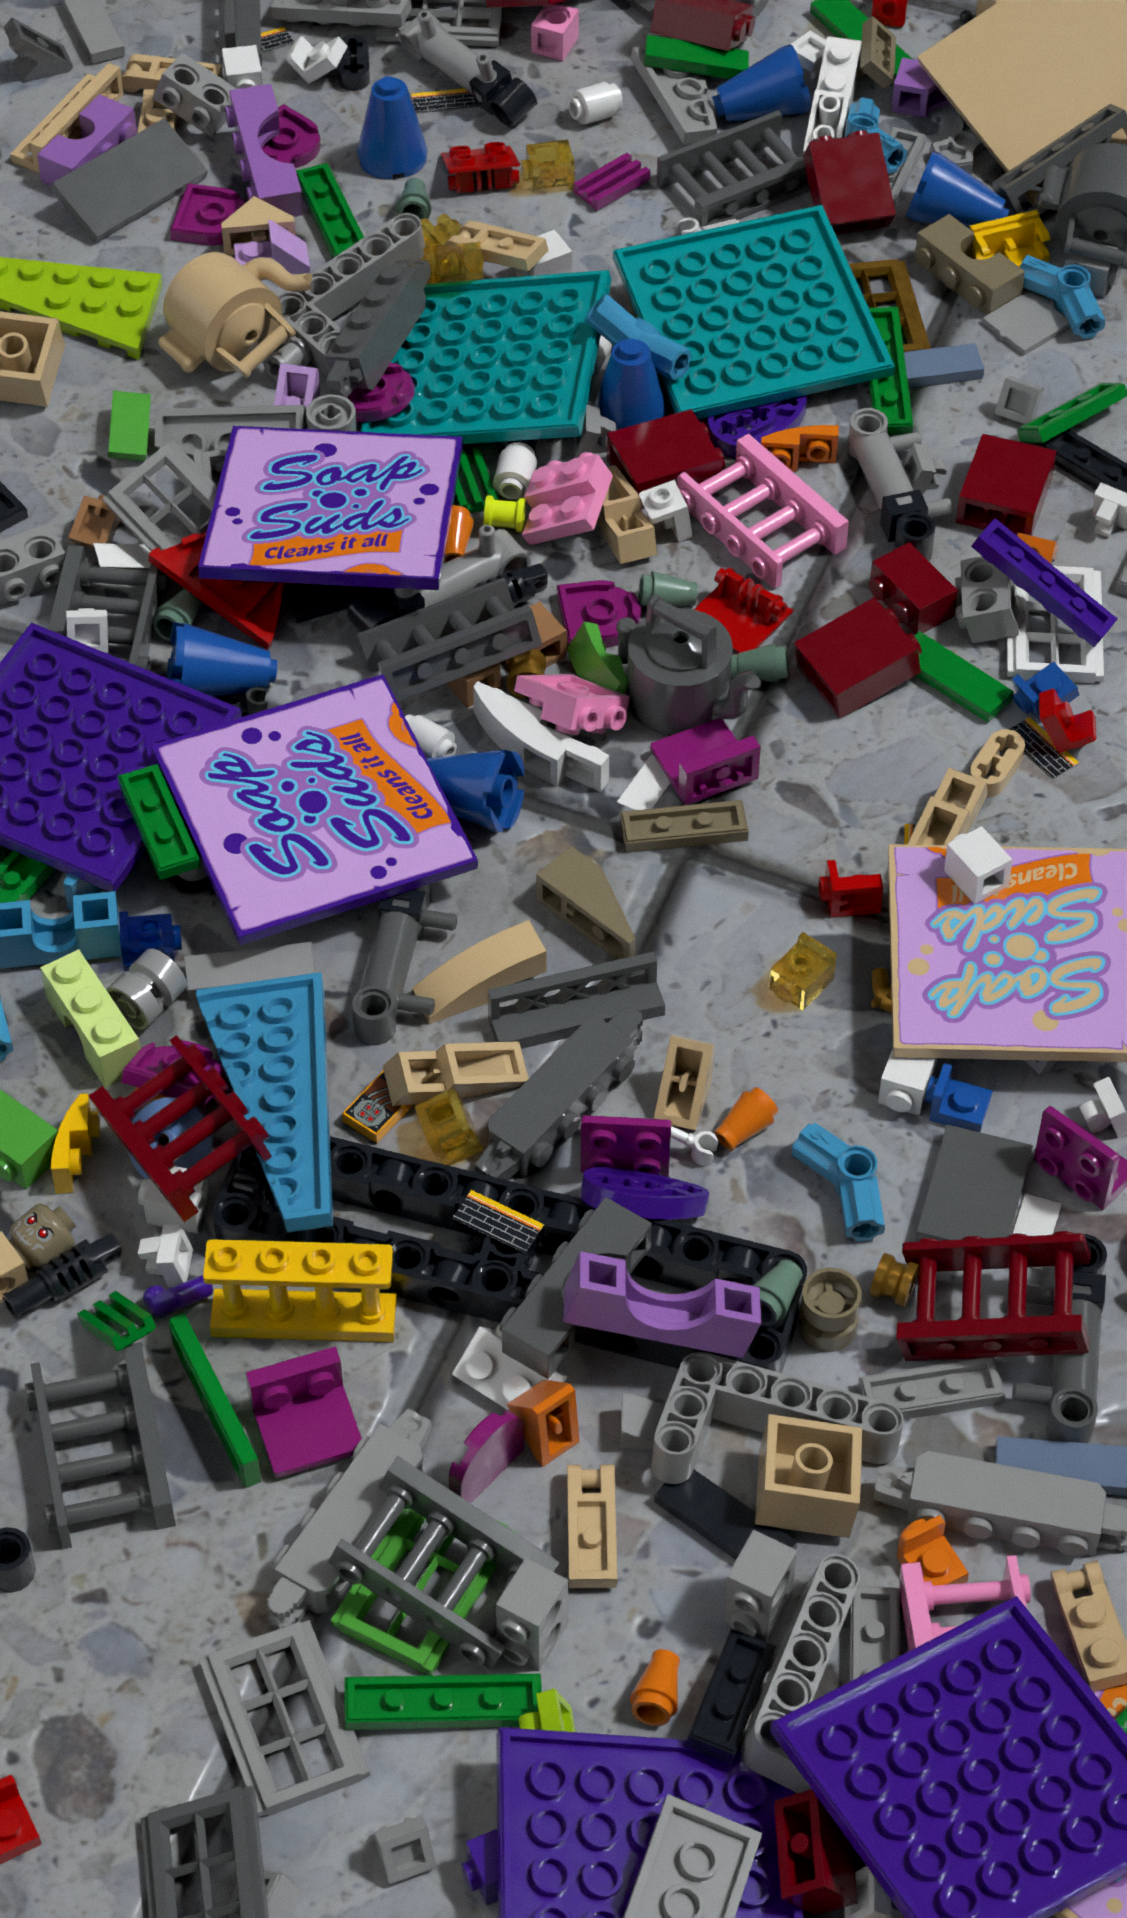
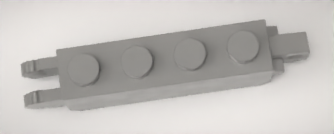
(351, 1503)
(1006, 1503)

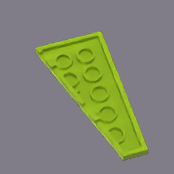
(85, 299)

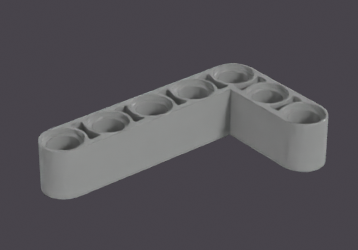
(346, 282)
(745, 1396)
(790, 1678)

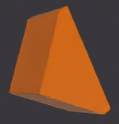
(548, 1419)

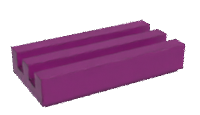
(608, 177)

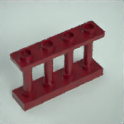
(159, 1160)
(995, 1337)

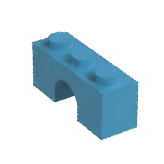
(35, 940)

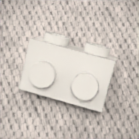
(494, 1372)

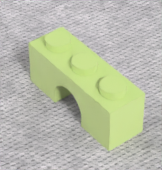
(84, 1002)

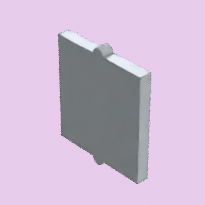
(1026, 322)

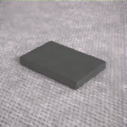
(974, 1186)

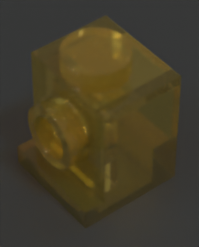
(549, 165)
(454, 262)
(803, 972)
(448, 1127)

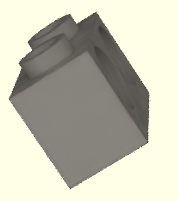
(194, 94)
(29, 563)
(987, 601)
(759, 1586)
(532, 1614)

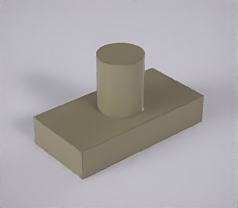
(877, 53)

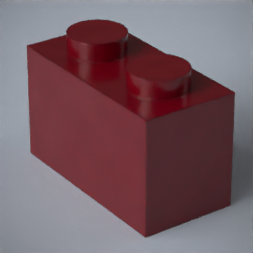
(913, 589)
(813, 1856)

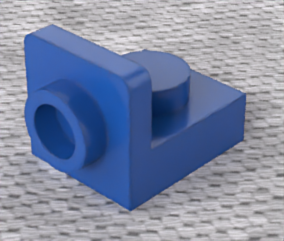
(1048, 678)
(957, 1101)

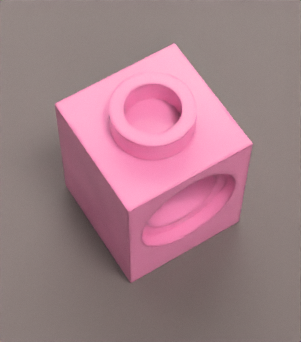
(555, 31)

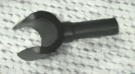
(253, 702)

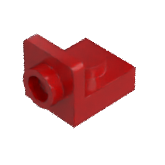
(890, 12)
(1064, 727)
(850, 894)
(16, 1826)

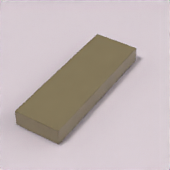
(684, 826)

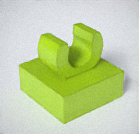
(553, 1714)

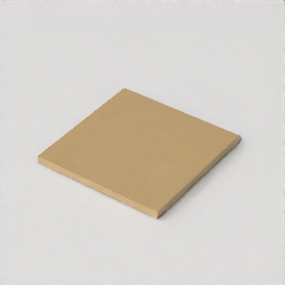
(1033, 72)

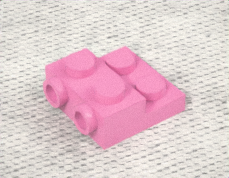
(566, 498)
(574, 702)

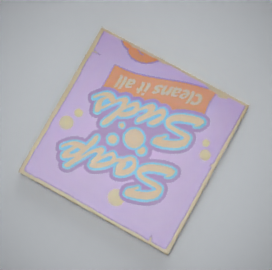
(1018, 972)

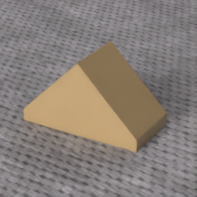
(251, 224)
(685, 1082)

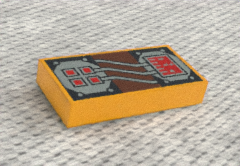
(373, 1111)

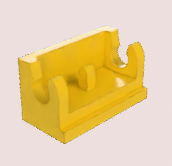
(1011, 236)

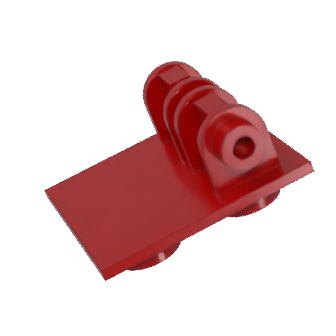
(494, 156)
(744, 609)

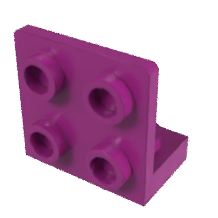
(707, 760)
(625, 1144)
(1079, 1159)
(303, 1412)

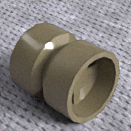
(830, 1309)

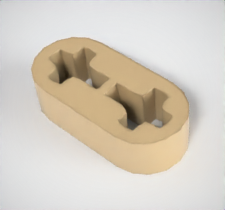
(1003, 766)

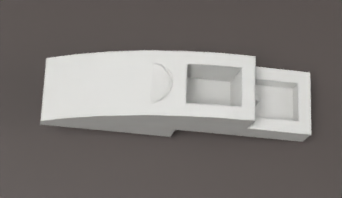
(834, 89)
(544, 751)

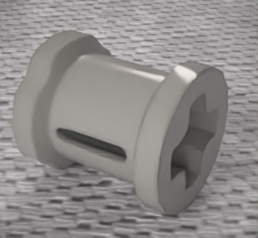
(293, 353)

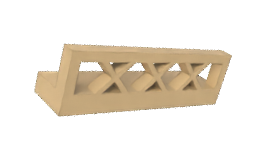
(65, 116)

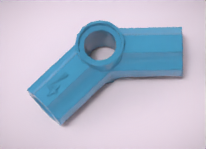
(865, 116)
(1070, 293)
(617, 325)
(836, 1163)

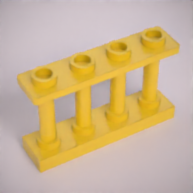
(301, 1314)

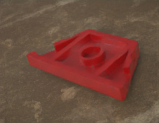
(245, 604)

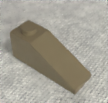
(582, 897)

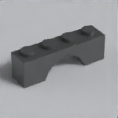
(536, 1329)

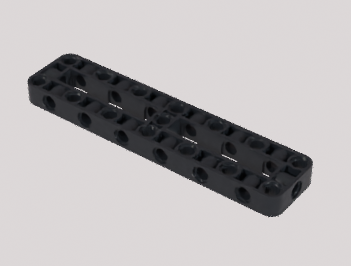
(461, 1281)

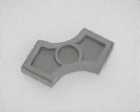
(960, 146)

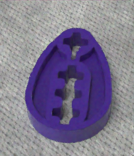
(769, 419)
(644, 1193)

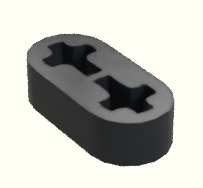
(357, 63)

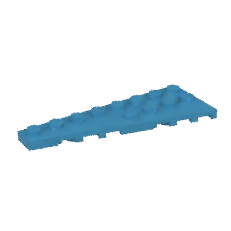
(276, 1063)

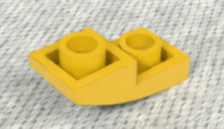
(72, 1141)

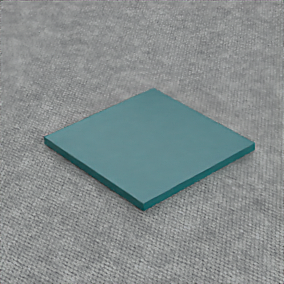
(758, 308)
(501, 359)

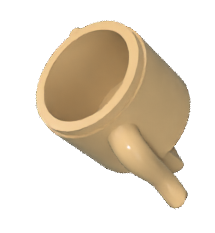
(227, 313)

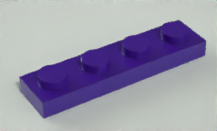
(1044, 582)

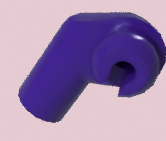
(164, 1302)

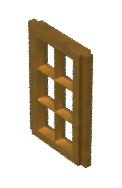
(901, 293)

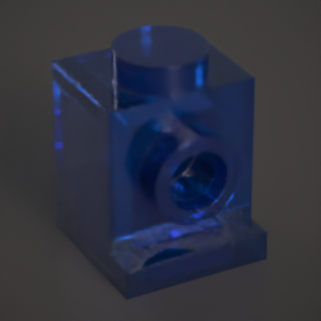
(145, 933)

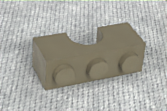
(946, 253)

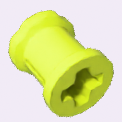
(505, 513)

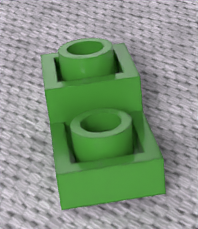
(129, 425)
(592, 662)

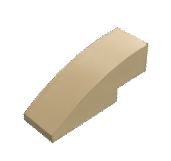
(624, 523)
(950, 810)
(489, 964)
(467, 1067)

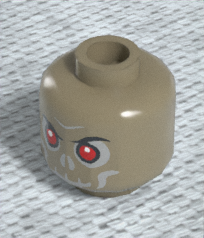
(42, 1235)

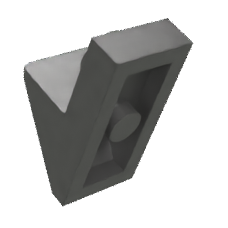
(36, 53)

